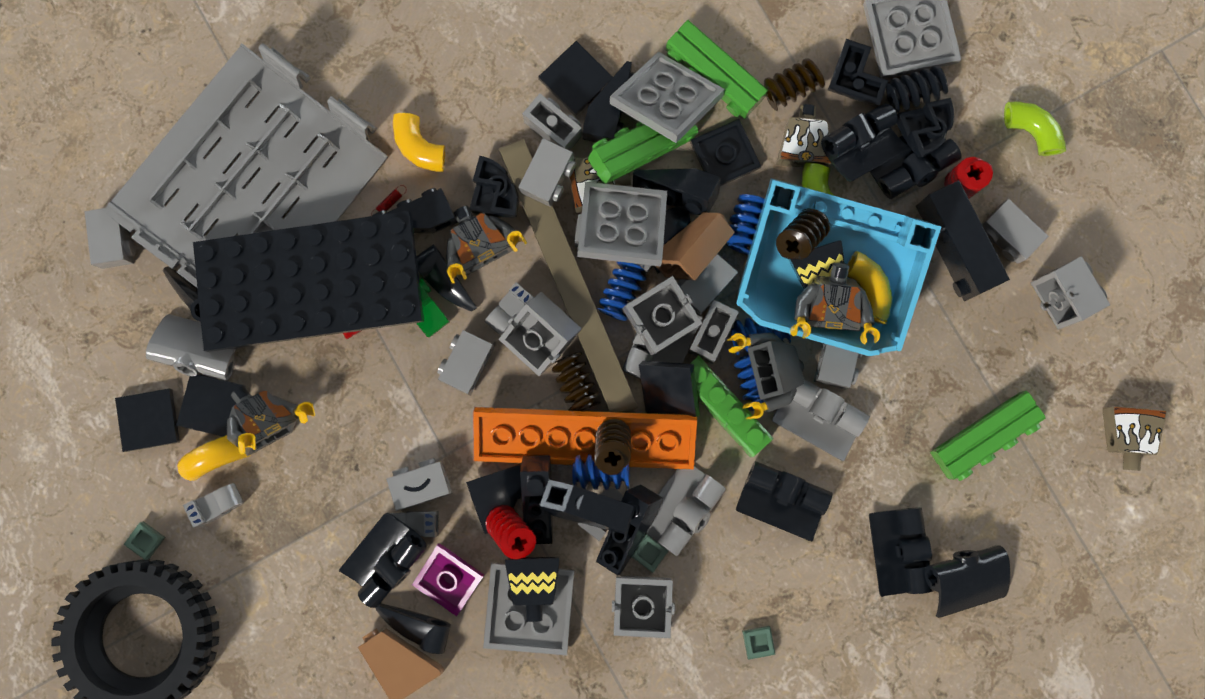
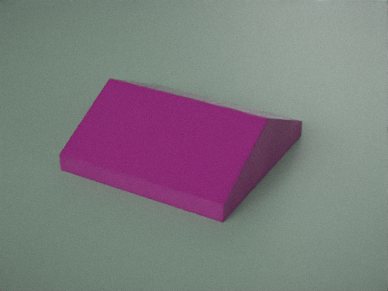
(448, 579)

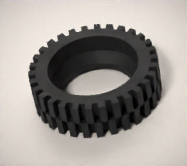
(84, 623)

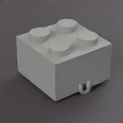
(1070, 293)
(662, 315)
(539, 333)
(643, 606)

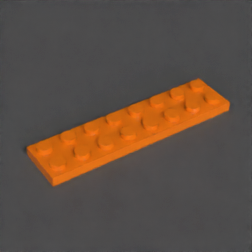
(563, 434)

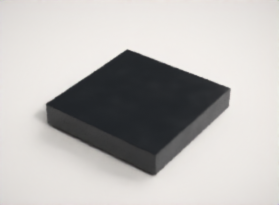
(575, 78)
(726, 152)
(669, 388)
(207, 404)
(147, 420)

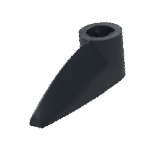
(434, 270)
(185, 290)
(417, 627)

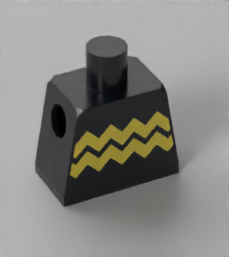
(818, 262)
(533, 583)

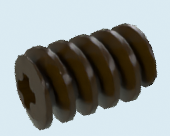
(793, 81)
(803, 234)
(575, 382)
(612, 446)

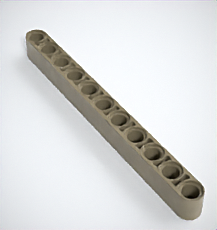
(571, 286)

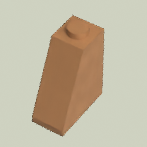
(695, 246)
(398, 664)

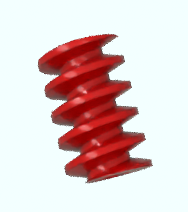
(972, 173)
(510, 532)

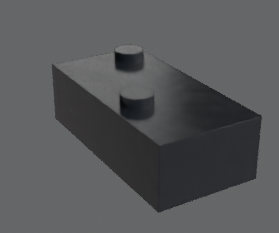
(962, 242)

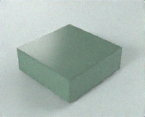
(144, 540)
(649, 553)
(758, 642)

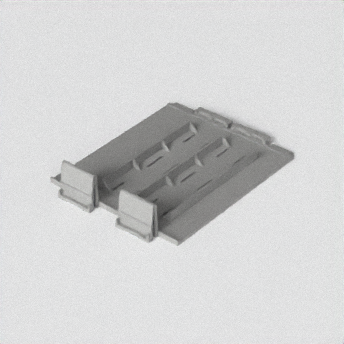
(223, 114)

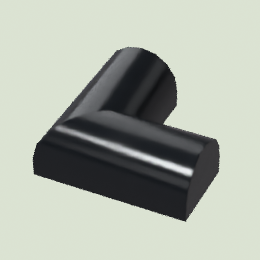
(851, 80)

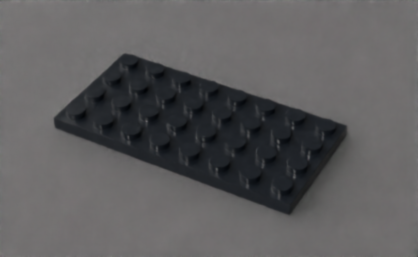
(308, 281)

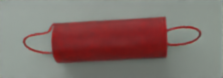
(390, 200)

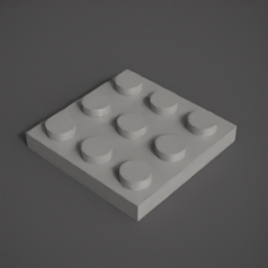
(911, 35)
(666, 96)
(622, 224)
(507, 623)

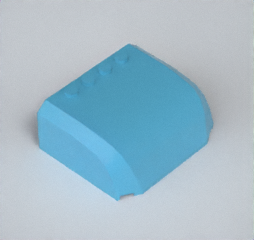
(892, 240)

